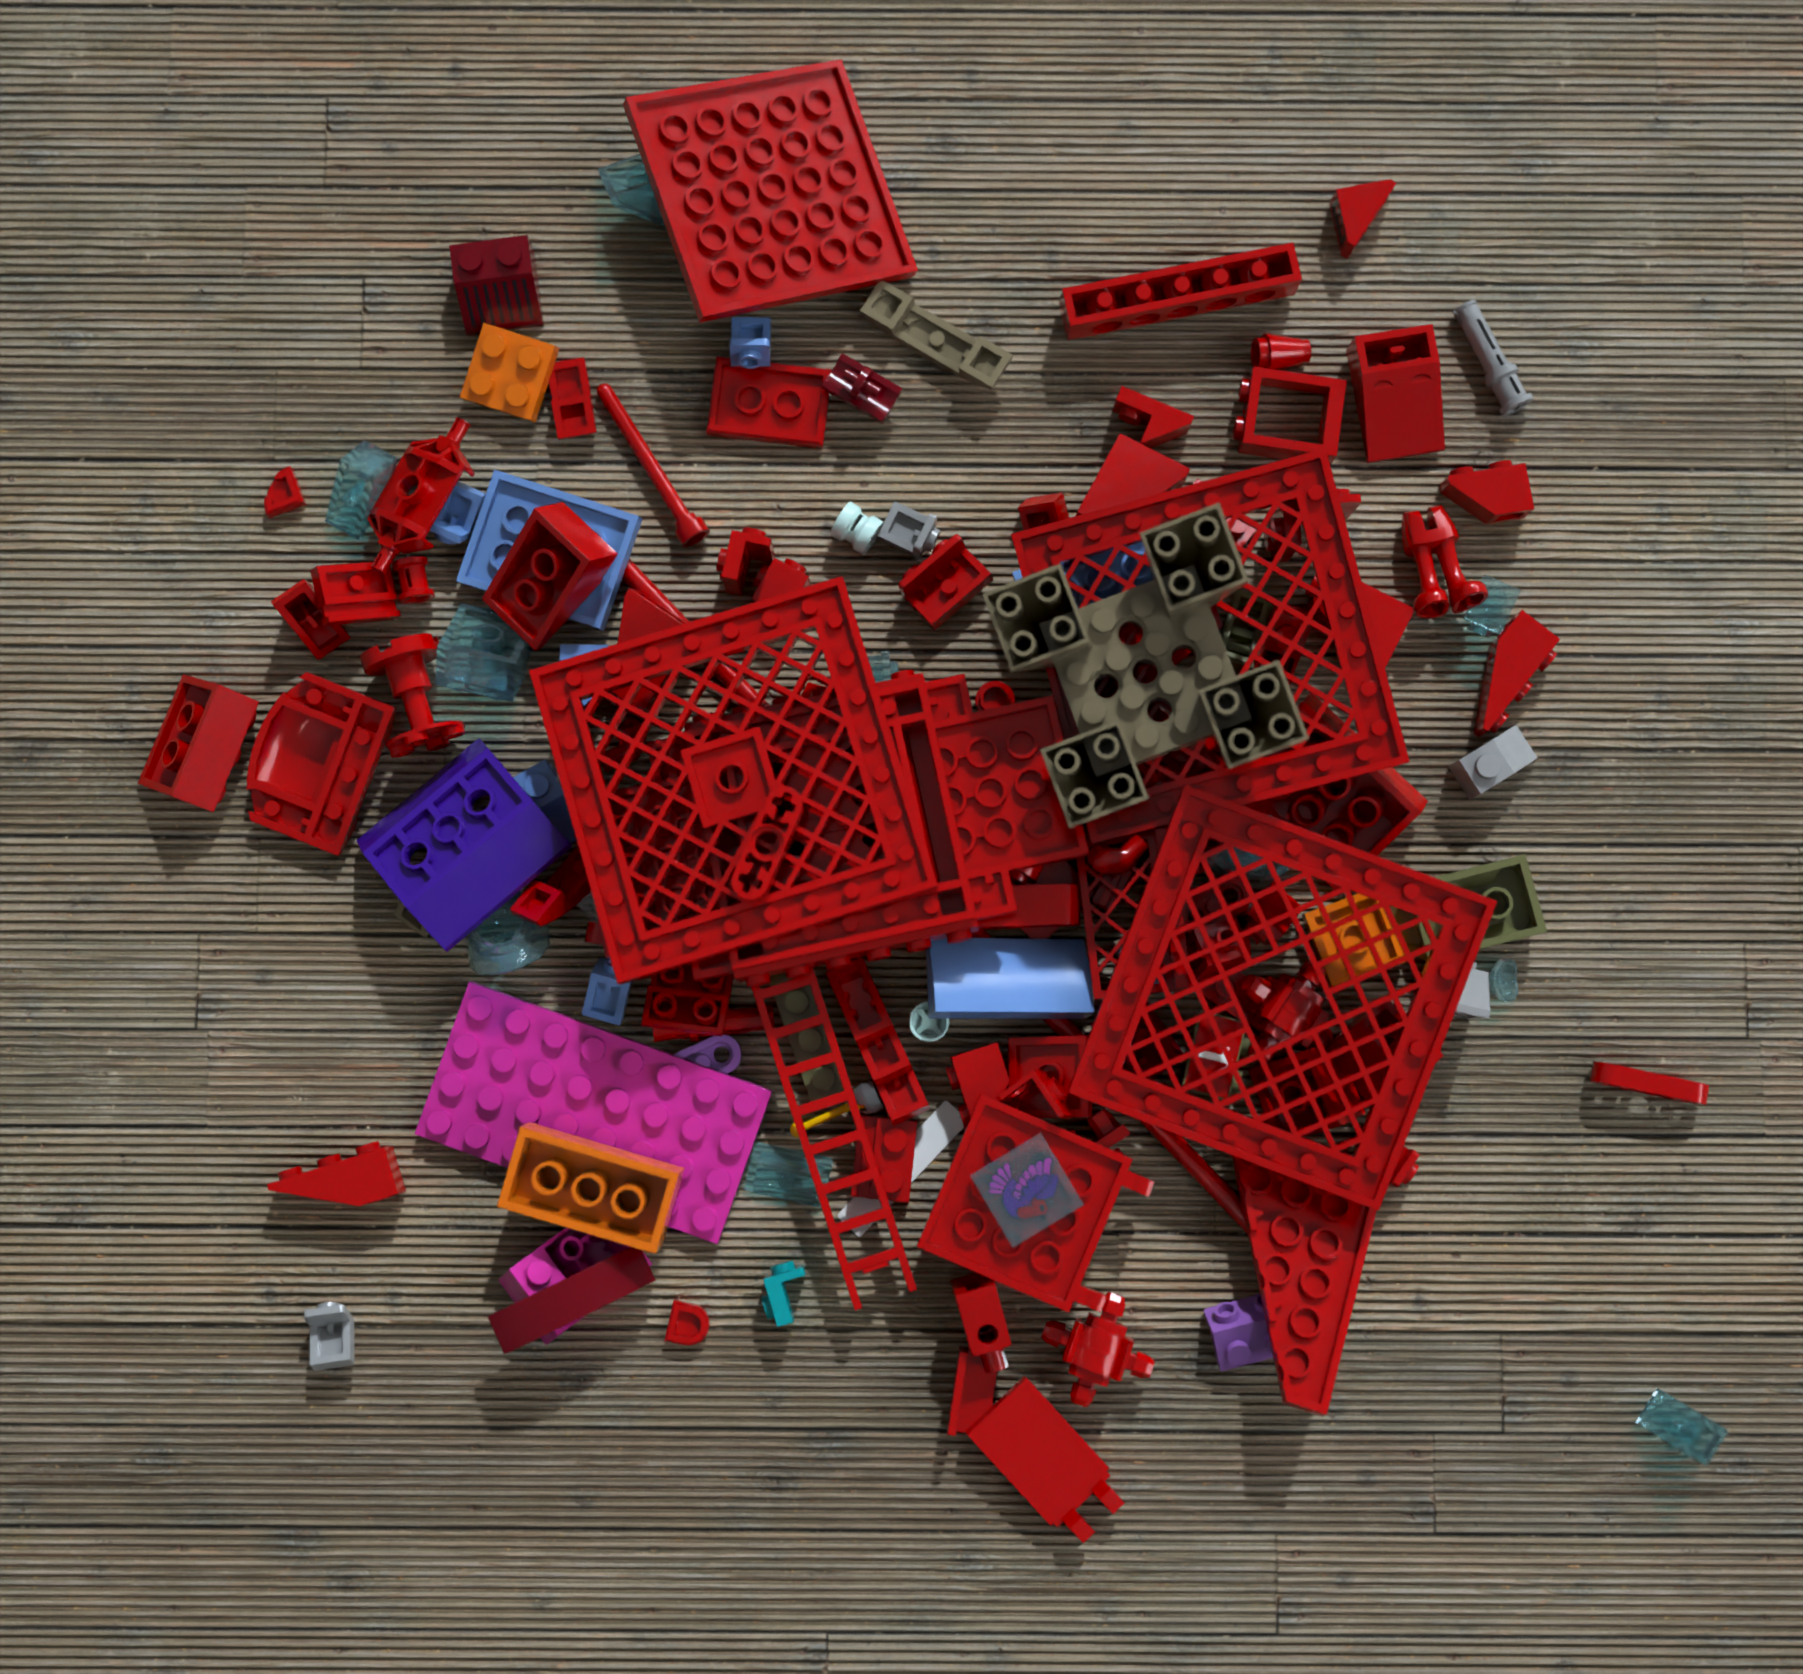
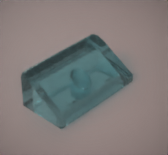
(785, 1174)

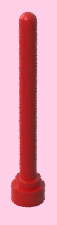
(689, 527)

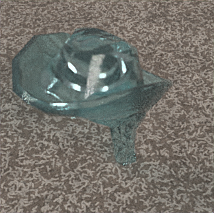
(505, 942)

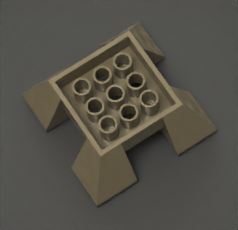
(1191, 571)

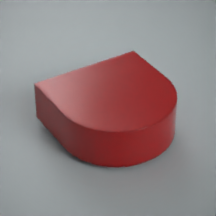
(687, 1323)

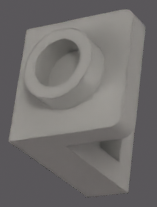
(909, 530)
(330, 1336)

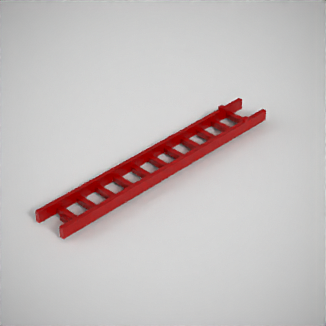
(873, 1261)

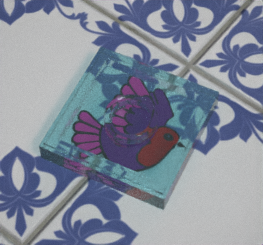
(1026, 1189)

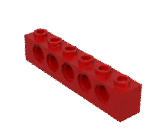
(1180, 291)

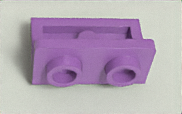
(1239, 1332)

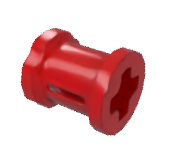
(413, 580)

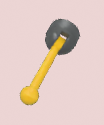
(867, 1099)

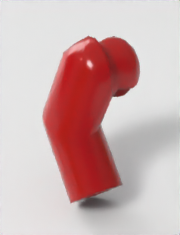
(630, 728)
(1117, 860)

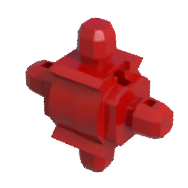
(1286, 1008)
(1097, 1350)

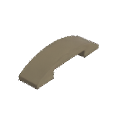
(935, 338)

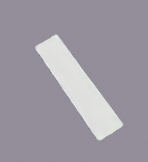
(930, 1141)

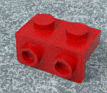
(735, 561)
(944, 581)

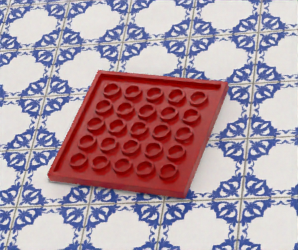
(769, 189)

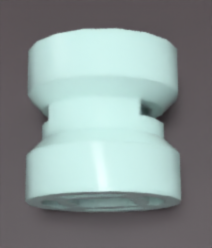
(856, 528)
(920, 1021)

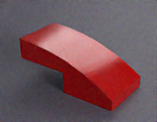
(572, 399)

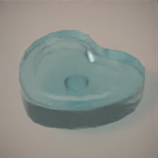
(1503, 980)

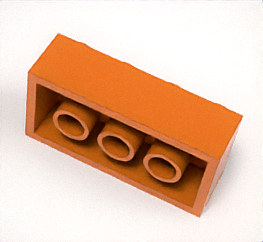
(590, 1187)

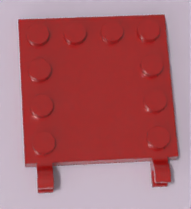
(1057, 1257)

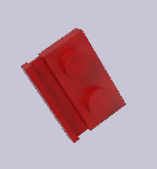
(354, 594)
(894, 1157)

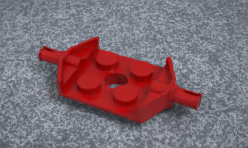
(405, 520)

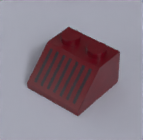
(497, 284)

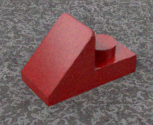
(1162, 420)

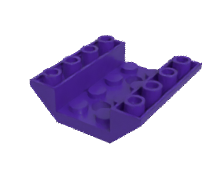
(471, 856)

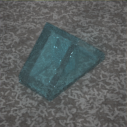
(1682, 1427)

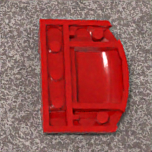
(317, 761)

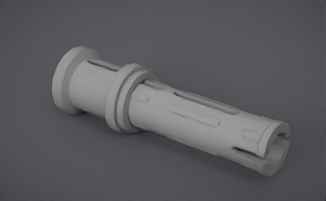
(1499, 372)

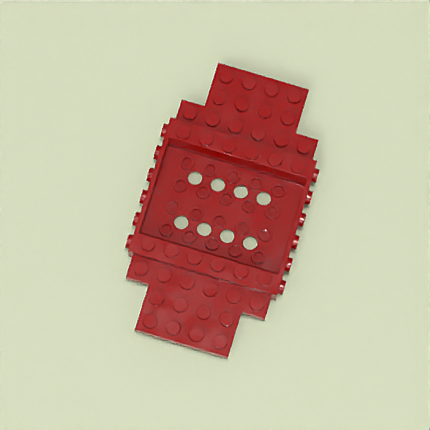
(975, 793)

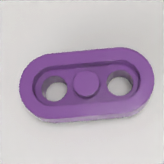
(704, 1053)

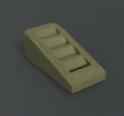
(1239, 653)

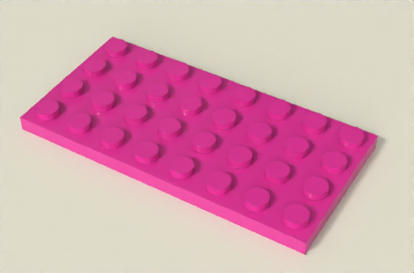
(537, 1066)

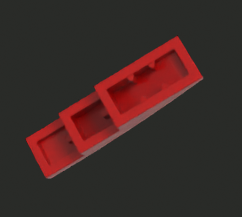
(878, 1041)

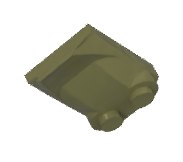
(1517, 906)

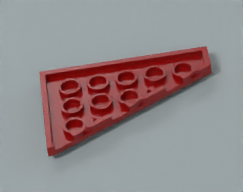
(1308, 1272)

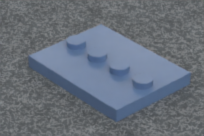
(503, 516)

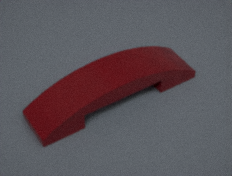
(571, 1299)

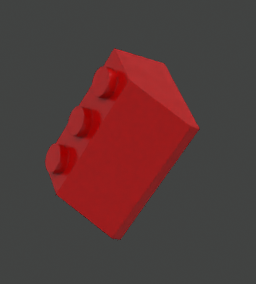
(199, 742)

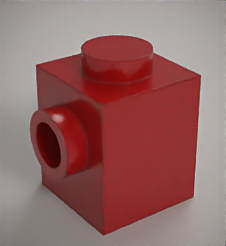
(779, 579)
(1229, 955)

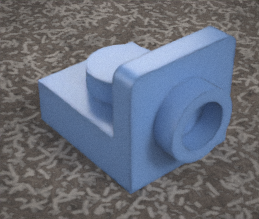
(604, 996)

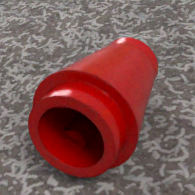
(1279, 351)

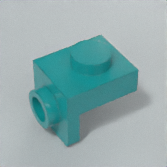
(776, 1301)

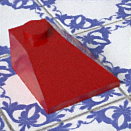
(1291, 1089)

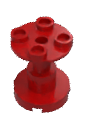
(409, 681)

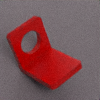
(1050, 1088)

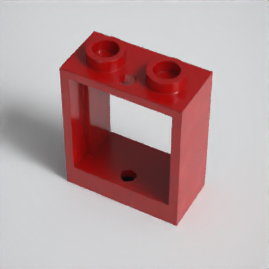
(1279, 448)

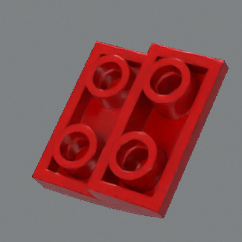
(685, 1005)

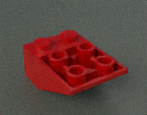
(1398, 392)

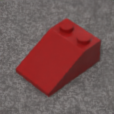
(548, 573)

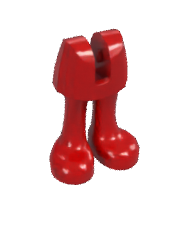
(1439, 540)

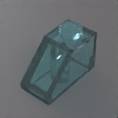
(357, 487)

